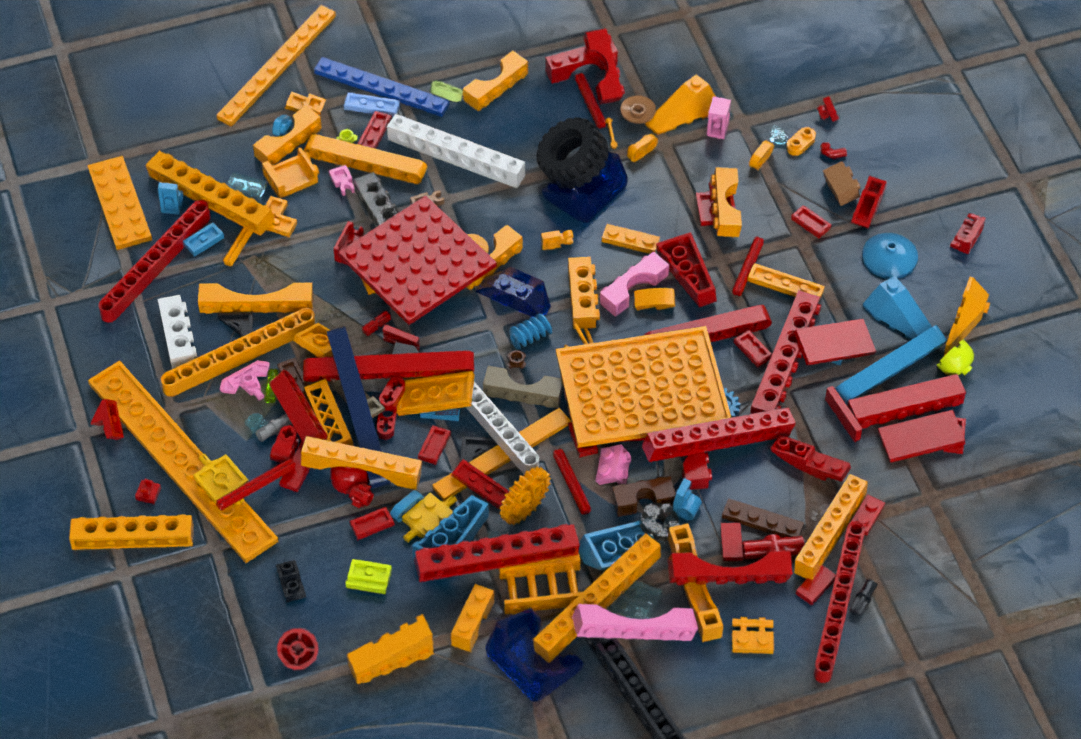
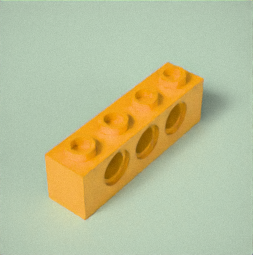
(582, 292)

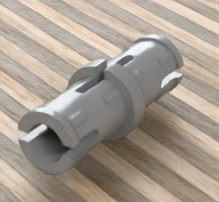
(273, 427)

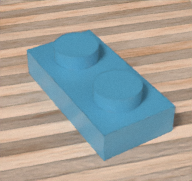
(203, 239)

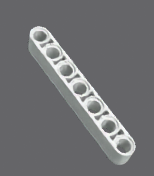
(502, 431)

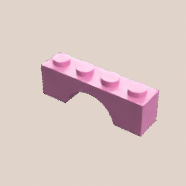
(649, 270)

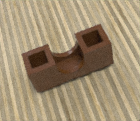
(657, 490)

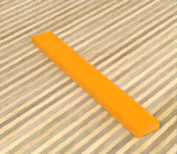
(497, 457)

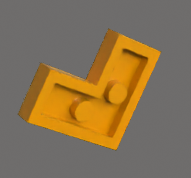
(282, 224)

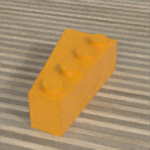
(392, 651)

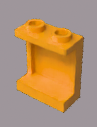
(291, 174)

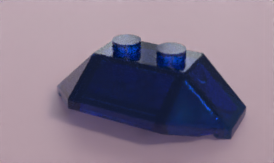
(516, 291)

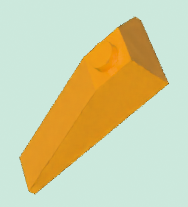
(969, 313)

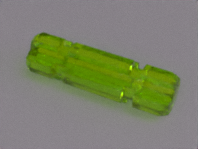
(269, 394)

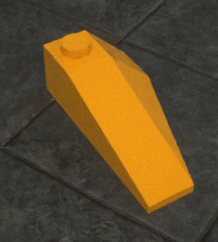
(684, 106)

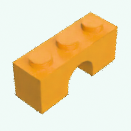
(467, 626)

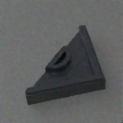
(238, 321)
(475, 446)

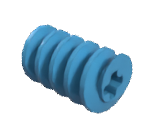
(528, 330)

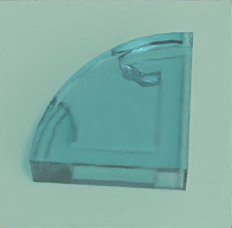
(778, 135)

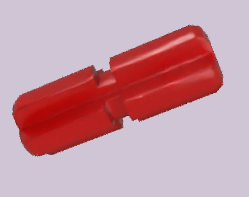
(379, 321)

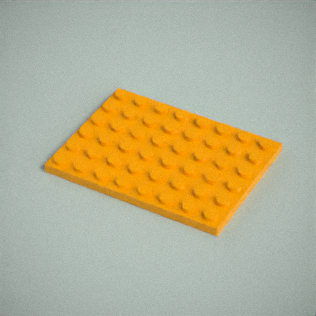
(641, 385)

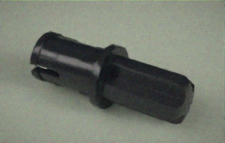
(863, 597)

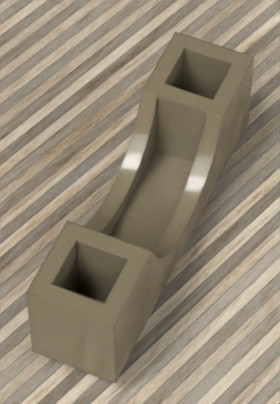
(544, 392)

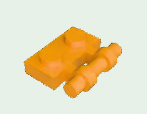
(752, 641)

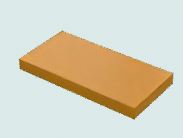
(437, 393)

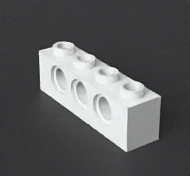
(176, 331)

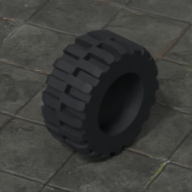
(583, 164)

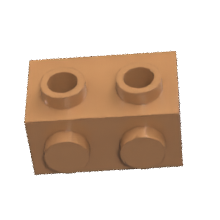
(841, 183)

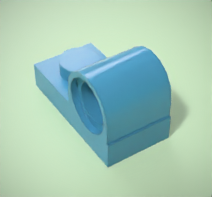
(170, 198)
(685, 502)

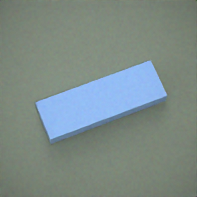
(370, 104)

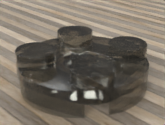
(662, 512)

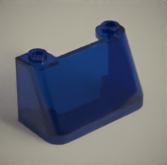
(587, 201)
(513, 652)

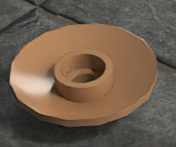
(638, 109)

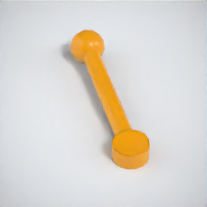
(613, 144)

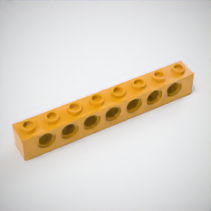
(218, 195)
(601, 592)

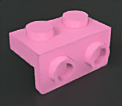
(613, 465)

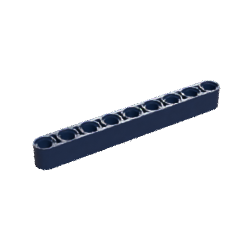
(355, 397)

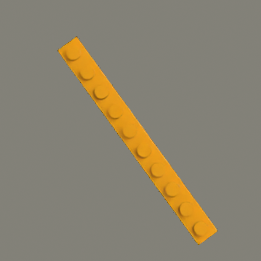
(276, 66)

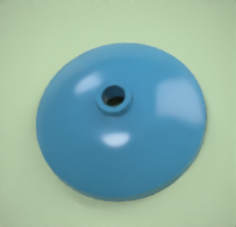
(890, 255)

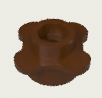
(516, 355)

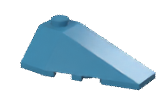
(897, 308)

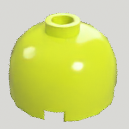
(957, 360)

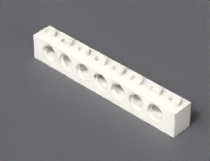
(456, 150)

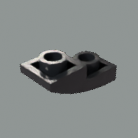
(290, 581)

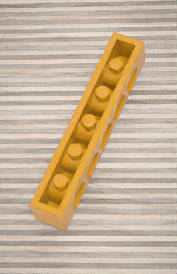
(830, 527)
(139, 538)

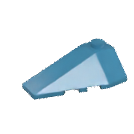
(606, 546)

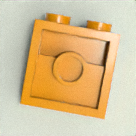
(315, 340)

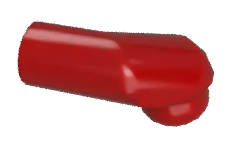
(831, 153)

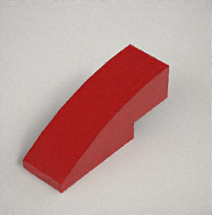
(869, 202)

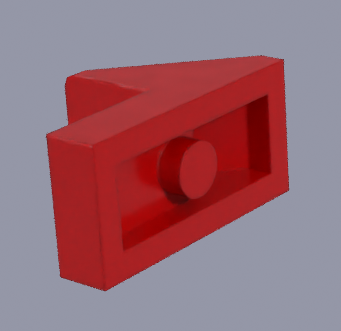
(108, 415)

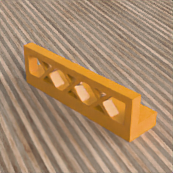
(333, 408)

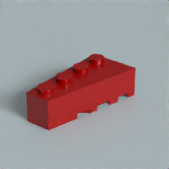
(688, 268)

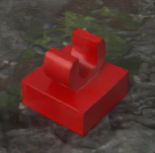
(827, 109)
(148, 491)

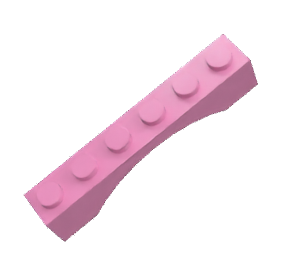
(598, 622)

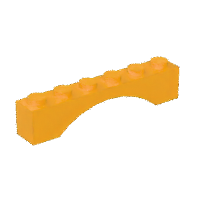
(217, 299)
(398, 469)
(699, 599)

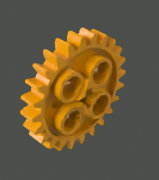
(525, 495)

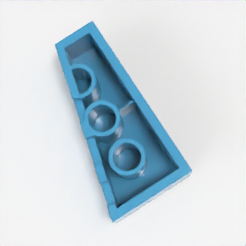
(458, 527)

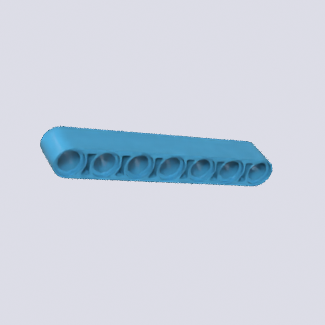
(891, 364)

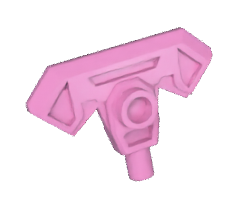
(246, 379)

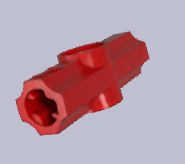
(760, 548)

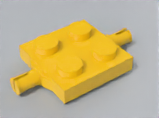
(219, 477)
(426, 515)

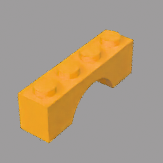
(481, 93)
(275, 148)
(726, 219)
(506, 244)

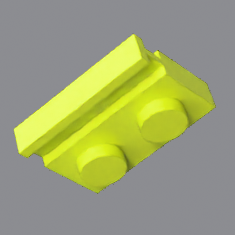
(368, 576)

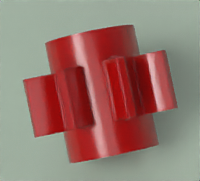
(361, 495)

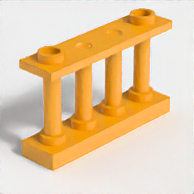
(530, 570)

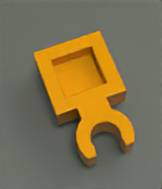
(554, 239)

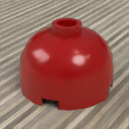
(346, 477)
(297, 648)

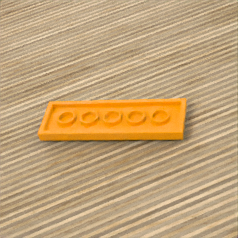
(119, 203)

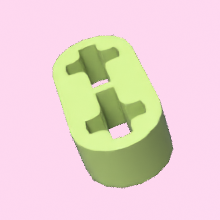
(446, 91)

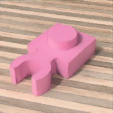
(342, 178)

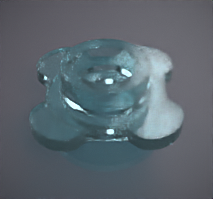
(255, 418)

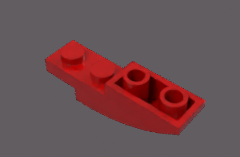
(808, 460)

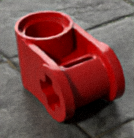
(285, 444)

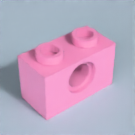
(718, 117)

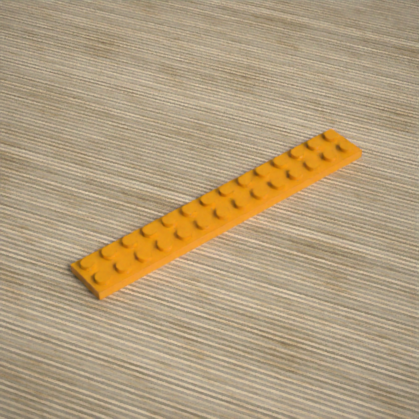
(180, 459)

